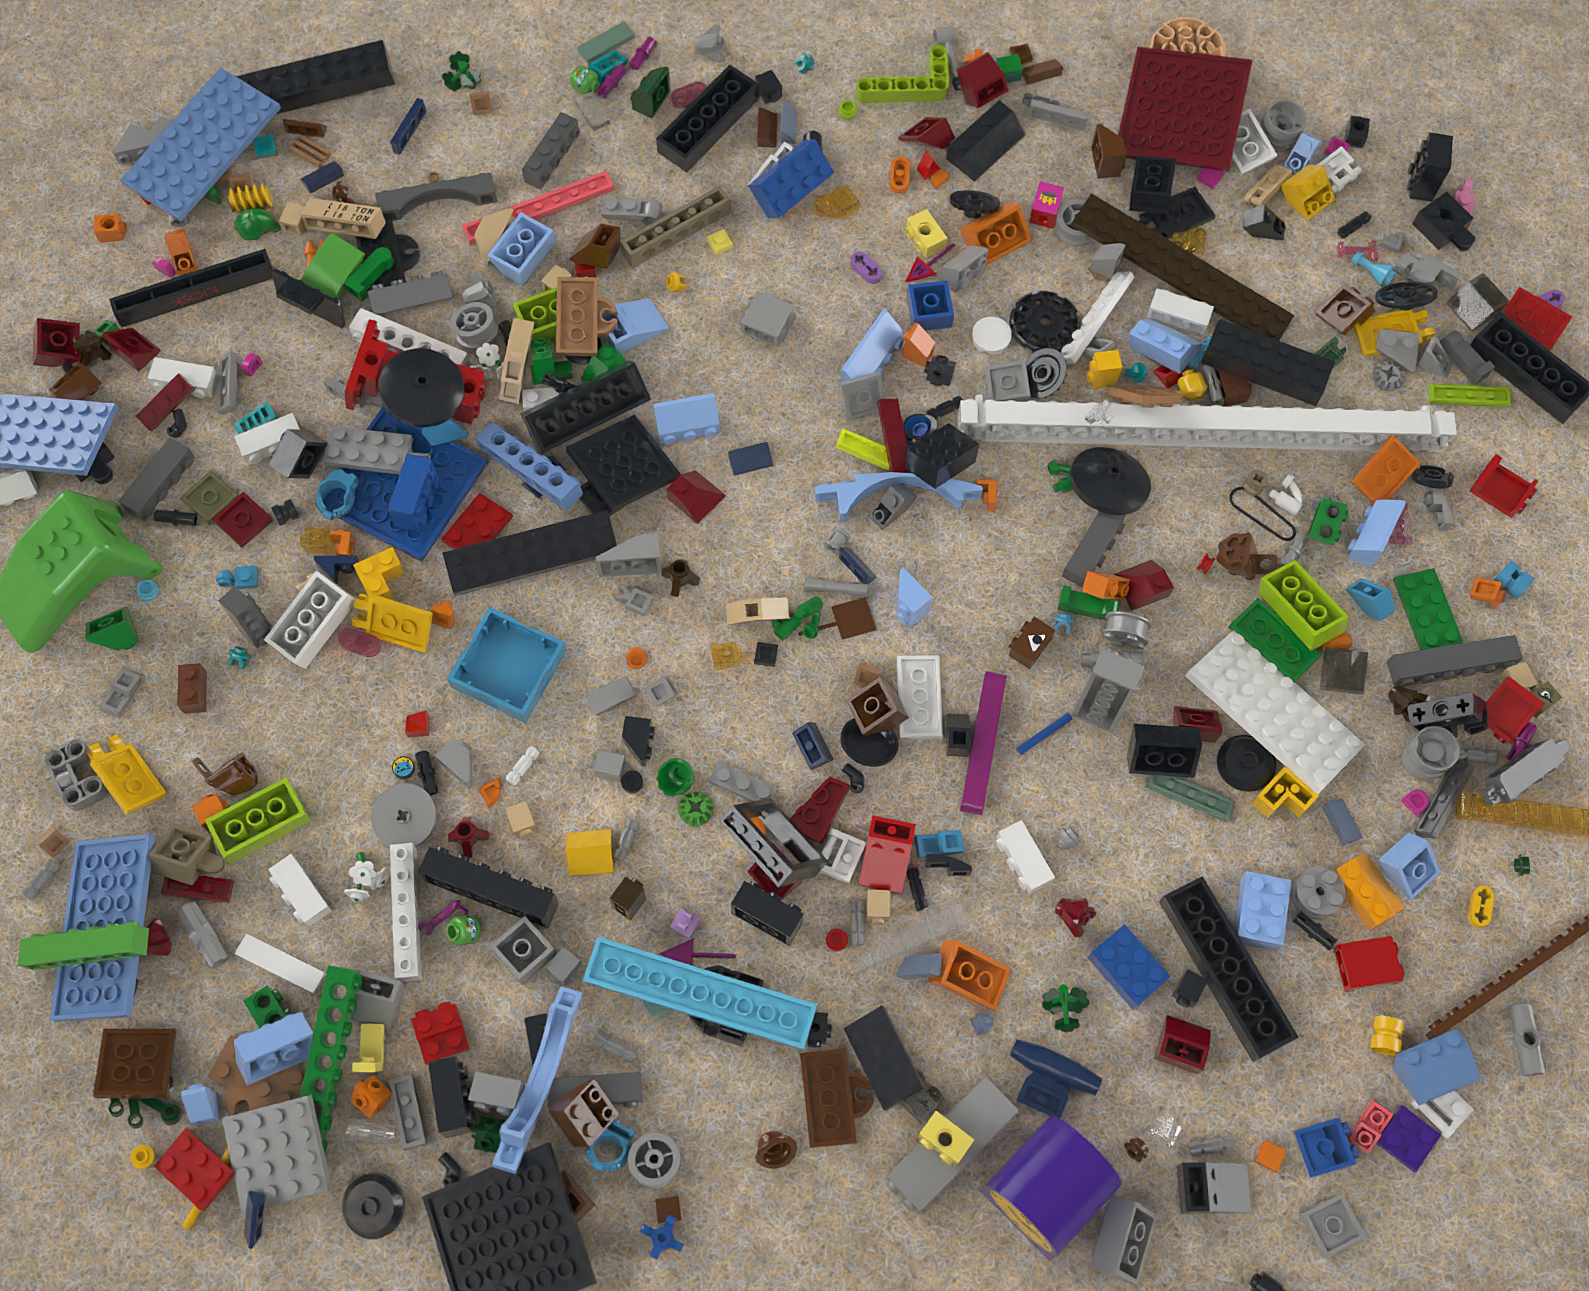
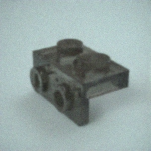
(924, 1102)

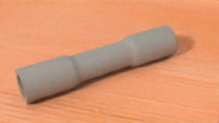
(850, 588)

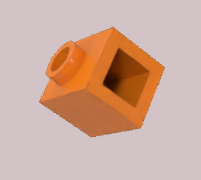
(208, 807)

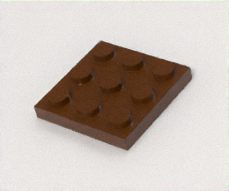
(134, 1063)

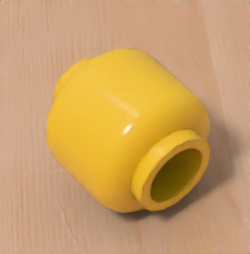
(1192, 385)

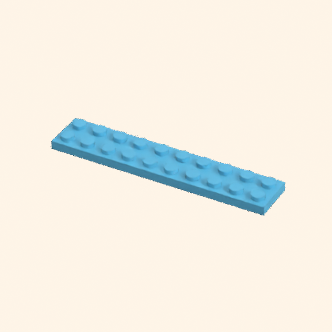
(700, 993)

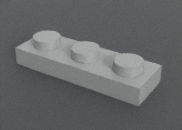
(1057, 114)
(227, 382)
(741, 783)
(407, 1112)

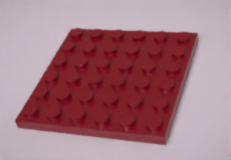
(1185, 107)

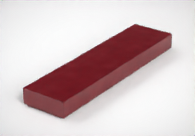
(893, 434)

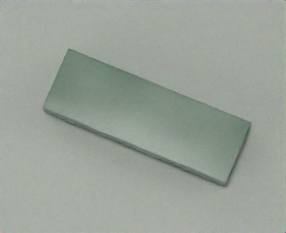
(606, 42)

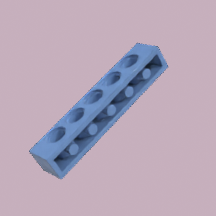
(529, 466)

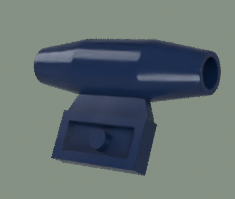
(1051, 1077)

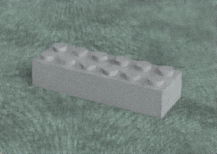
(1108, 690)

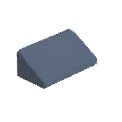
(789, 123)
(1342, 822)
(920, 966)

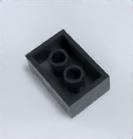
(1430, 167)
(1152, 184)
(941, 455)
(1164, 750)
(767, 912)
(451, 1097)

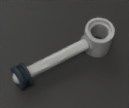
(947, 37)

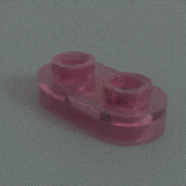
(687, 94)
(360, 642)

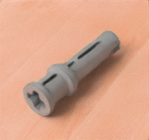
(1090, 659)

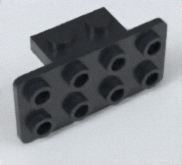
(307, 298)

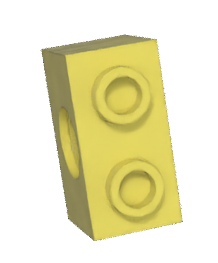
(925, 224)
(959, 1139)

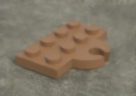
(581, 316)
(1145, 395)
(262, 1093)

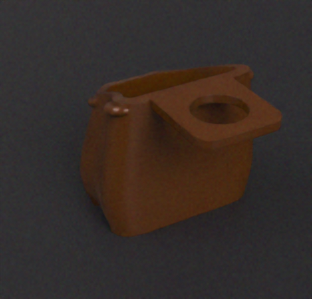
(1240, 556)
(232, 778)

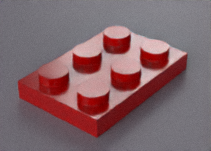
(1537, 317)
(478, 523)
(194, 1169)

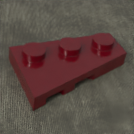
(821, 809)

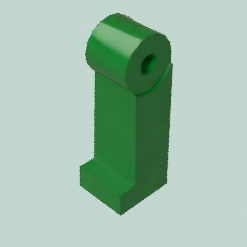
(368, 273)
(1086, 604)

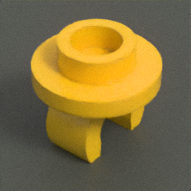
(674, 281)
(142, 1156)

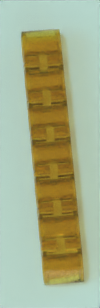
(1524, 814)

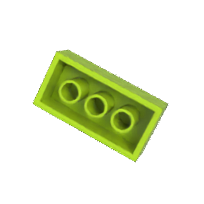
(540, 310)
(1303, 605)
(257, 820)

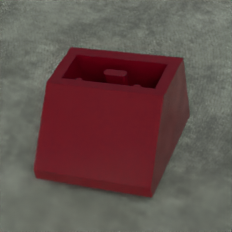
(981, 80)
(1183, 1045)

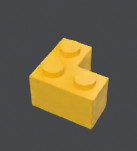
(377, 571)
(1285, 790)

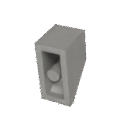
(1107, 259)
(457, 760)

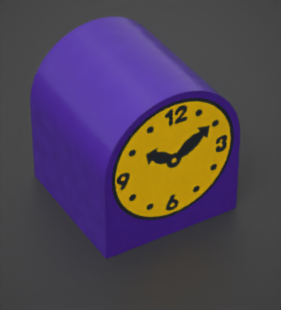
(1052, 1186)

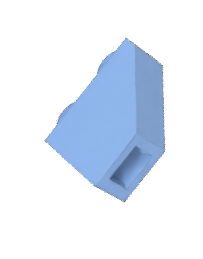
(1302, 152)
(201, 1104)

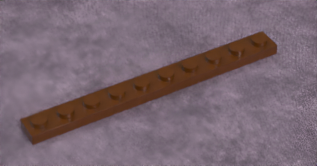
(1508, 979)

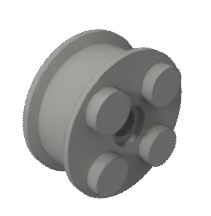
(1063, 222)
(474, 325)
(1126, 629)
(1327, 884)
(664, 1170)

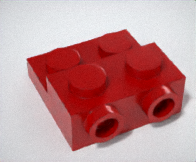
(440, 1032)

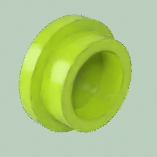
(847, 109)

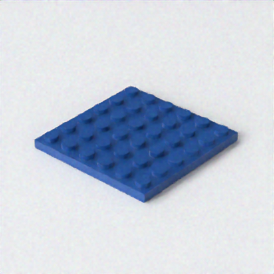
(457, 474)

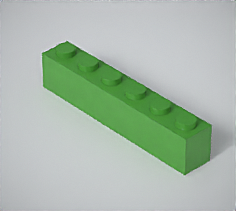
(83, 946)

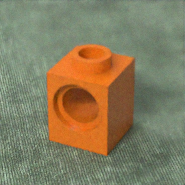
(109, 228)

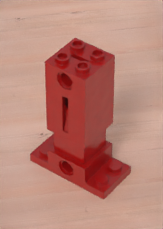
(374, 356)

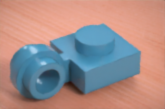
(244, 577)

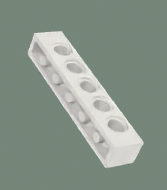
(403, 337)
(405, 913)

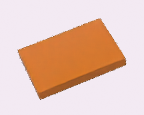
(1385, 471)

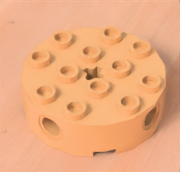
(1188, 36)

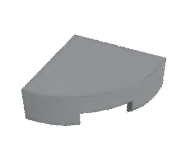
(1392, 242)

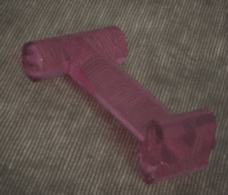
(1371, 250)
(1400, 537)

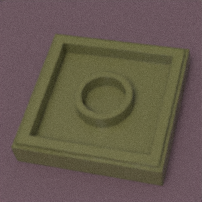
(209, 497)

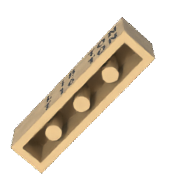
(343, 218)

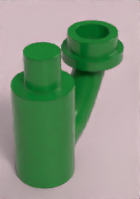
(1064, 483)
(809, 608)
(786, 627)

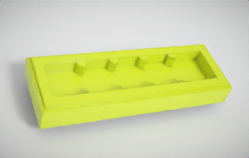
(862, 448)

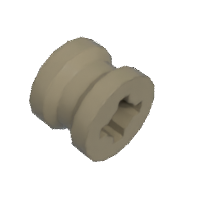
(1255, 482)

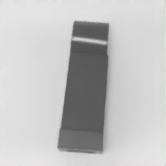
(1466, 357)

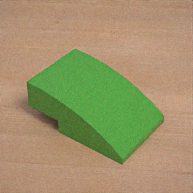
(332, 266)

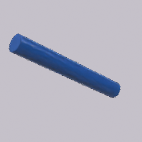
(1044, 733)

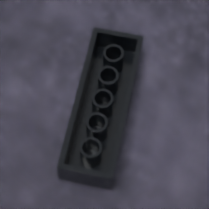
(708, 118)
(1268, 362)
(1532, 368)
(585, 406)
(488, 887)

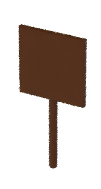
(851, 619)

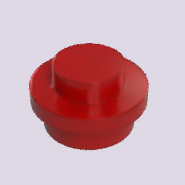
(836, 940)

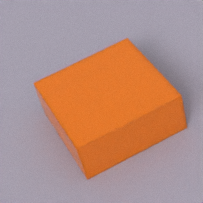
(1270, 1156)

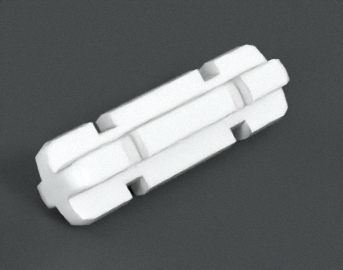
(522, 765)

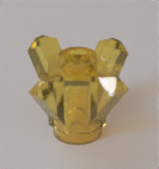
(1191, 240)

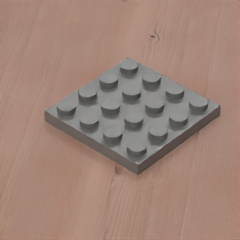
(277, 1152)

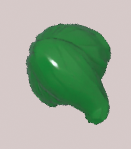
(255, 223)

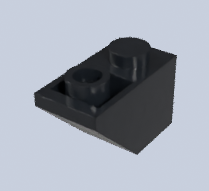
(1263, 223)
(958, 735)
(637, 736)

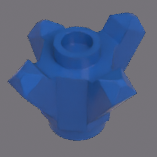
(662, 1237)

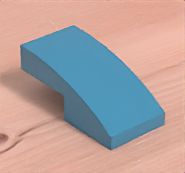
(942, 843)

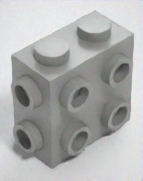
(767, 318)

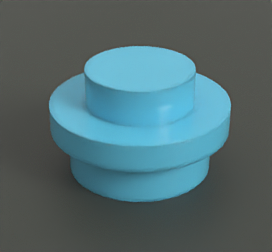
(147, 590)

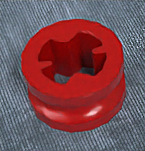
(1205, 563)

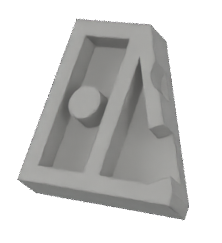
(1399, 347)

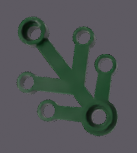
(150, 1102)

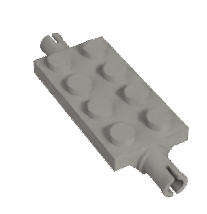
(368, 450)

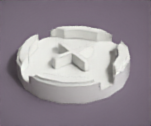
(991, 335)

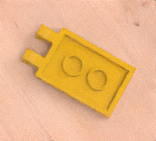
(1396, 321)
(394, 621)
(125, 775)

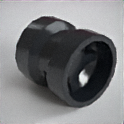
(284, 512)

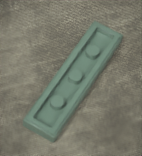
(1192, 795)

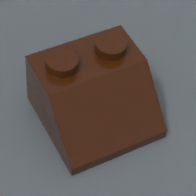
(1108, 152)
(877, 707)

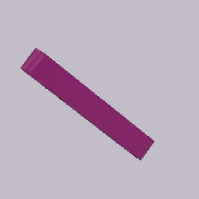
(983, 743)

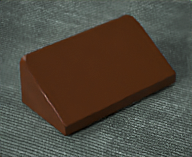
(1042, 71)
(305, 128)
(766, 128)

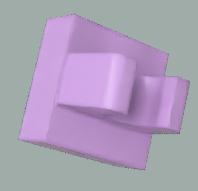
(685, 923)

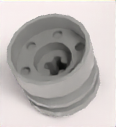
(1283, 124)

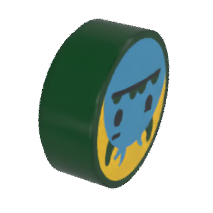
(403, 767)

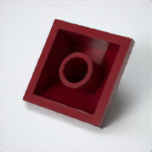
(929, 132)
(694, 495)
(1146, 584)

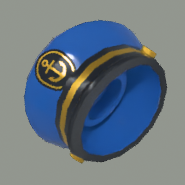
(919, 427)

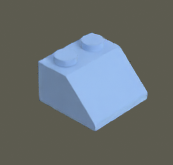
(912, 600)
(1410, 865)

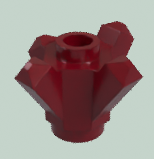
(467, 835)
(1075, 914)
(158, 939)

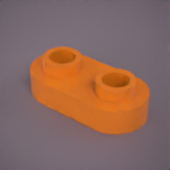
(899, 176)

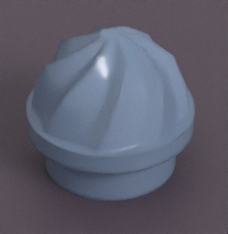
(982, 1023)

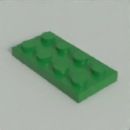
(1427, 609)
(1274, 640)

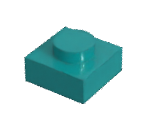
(265, 146)

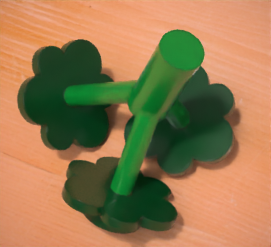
(460, 63)
(1065, 1002)

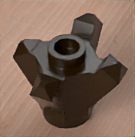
(91, 348)
(680, 575)
(1402, 697)

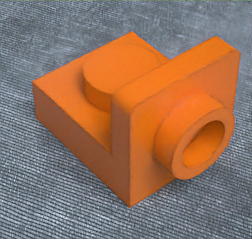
(989, 492)
(345, 542)
(1488, 591)

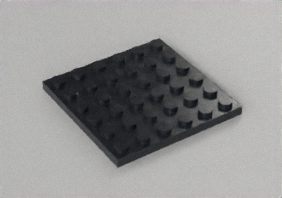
(510, 1229)

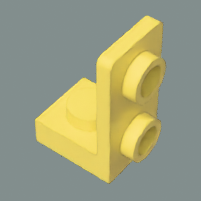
(370, 1049)

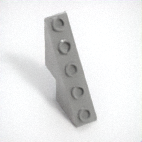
(138, 140)

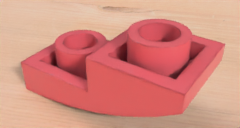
(1370, 1126)

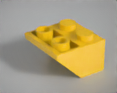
(1308, 191)

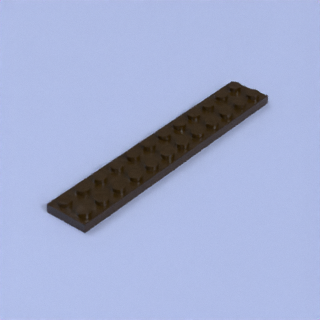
(1181, 269)

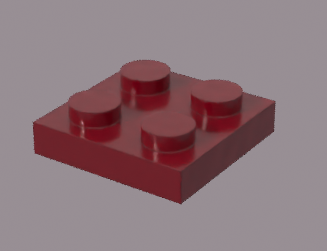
(242, 519)

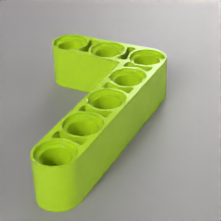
(909, 89)

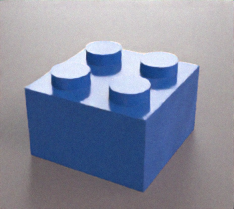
(930, 305)

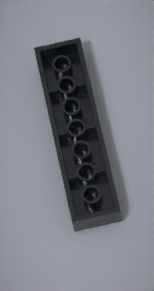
(325, 76)
(529, 553)
(1228, 968)

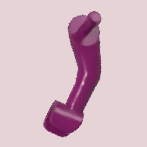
(450, 909)

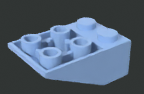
(636, 324)

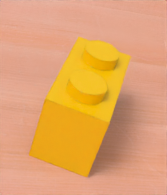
(1104, 369)

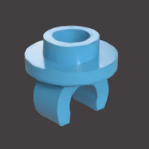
(1063, 619)

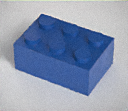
(413, 493)
(1128, 966)

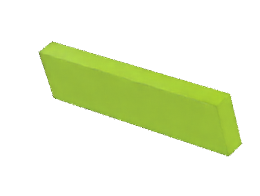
(1469, 395)

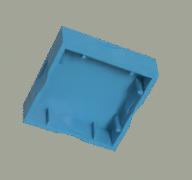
(507, 665)

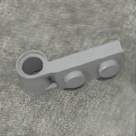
(632, 209)

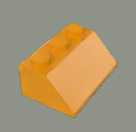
(1368, 891)

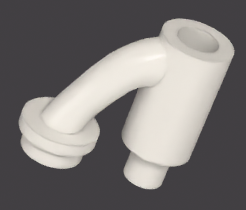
(1284, 500)

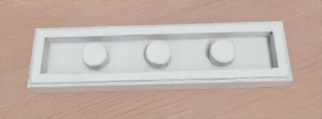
(280, 963)

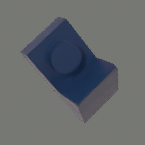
(333, 564)

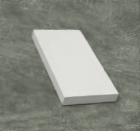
(921, 696)

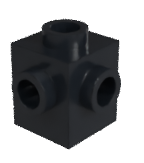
(940, 370)
(820, 1022)

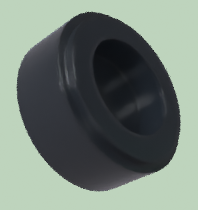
(632, 782)

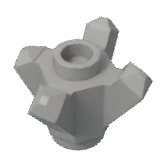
(711, 43)
(480, 291)

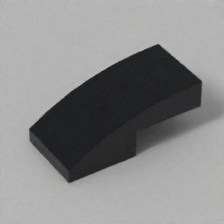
(955, 866)

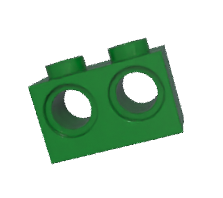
(542, 357)
(1322, 519)
(266, 1015)

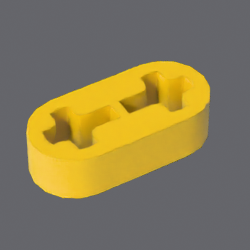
(1486, 906)

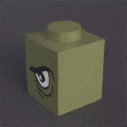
(1548, 695)

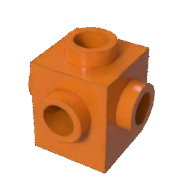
(370, 1096)

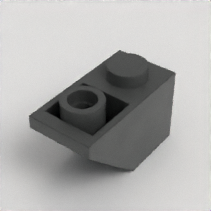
(892, 505)

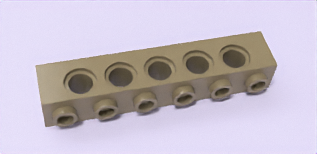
(675, 226)

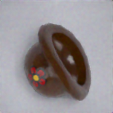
(775, 1150)

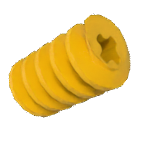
(250, 197)

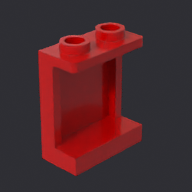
(1503, 488)
(1511, 709)
(1369, 963)

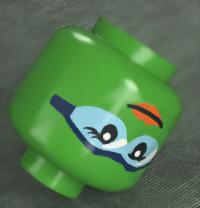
(584, 80)
(464, 930)

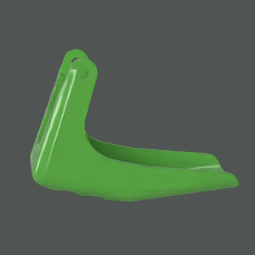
(61, 561)

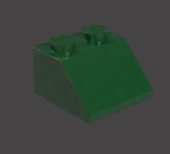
(651, 92)

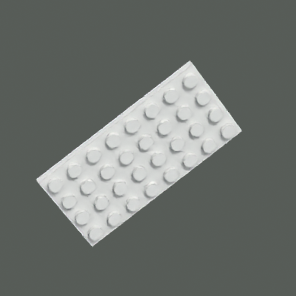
(1275, 711)

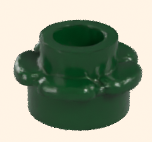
(1522, 865)

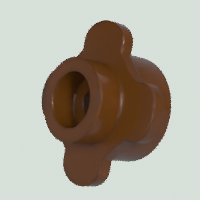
(340, 192)
(1136, 1149)

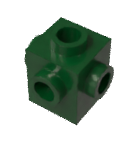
(487, 1134)

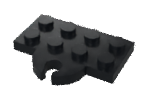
(397, 245)

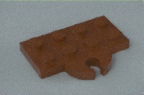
(832, 1098)

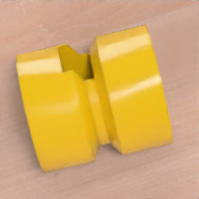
(1387, 1034)

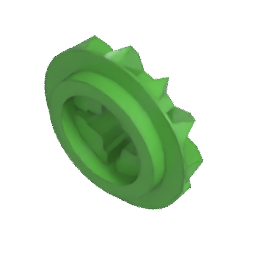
(695, 818)

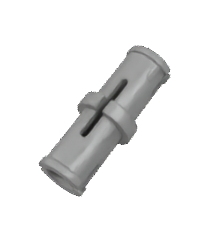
(1213, 385)
(1293, 551)

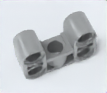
(66, 780)

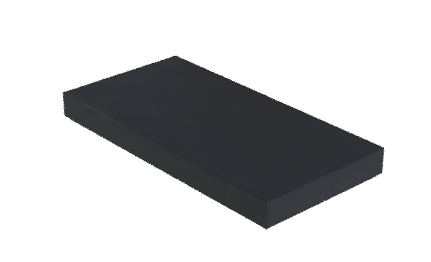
(884, 1058)

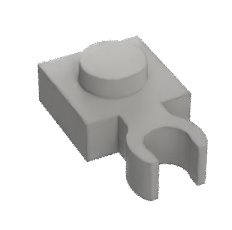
(637, 601)

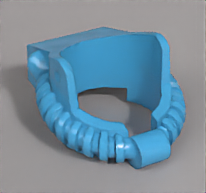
(337, 479)
(622, 1137)

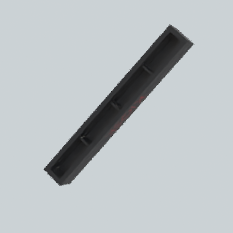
(192, 288)

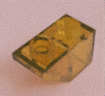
(837, 204)

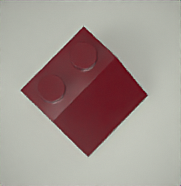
(54, 342)

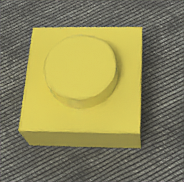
(719, 241)

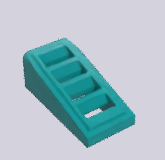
(597, 65)
(257, 413)

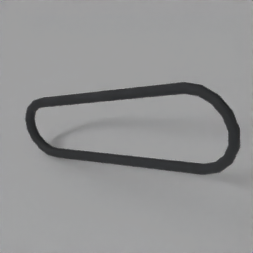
(1258, 522)

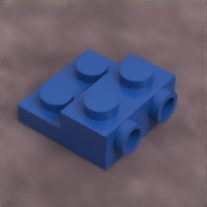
(1326, 1147)

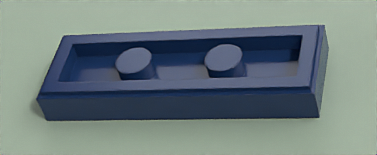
(408, 126)

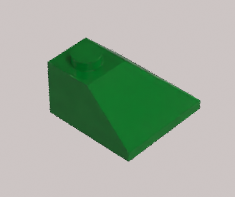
(606, 359)
(113, 630)

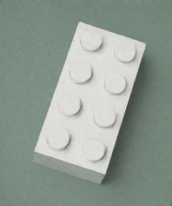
(310, 620)

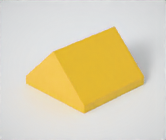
(589, 852)

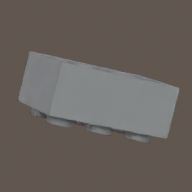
(1123, 1240)

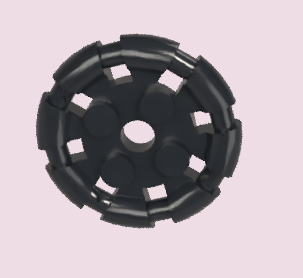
(1047, 310)

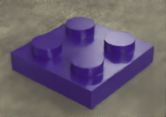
(1408, 1138)

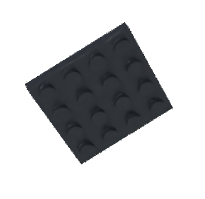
(623, 463)

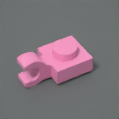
(1464, 197)

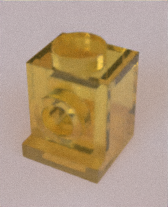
(322, 544)
(723, 661)

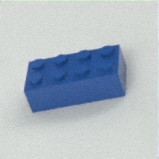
(791, 179)

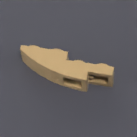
(515, 360)

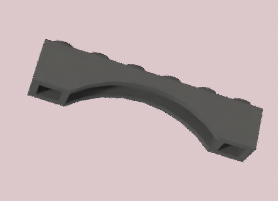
(475, 189)

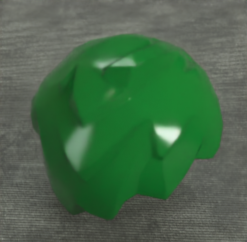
(675, 777)

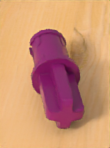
(642, 53)
(611, 81)
(1523, 740)

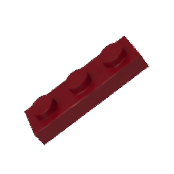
(165, 402)
(203, 889)

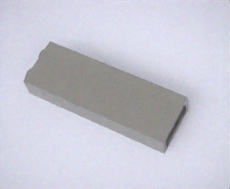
(922, 1171)

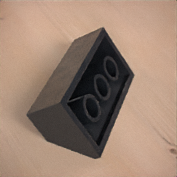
(985, 141)

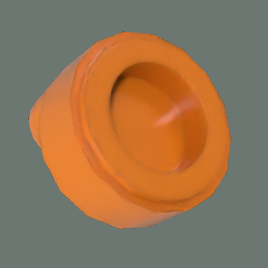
(636, 657)

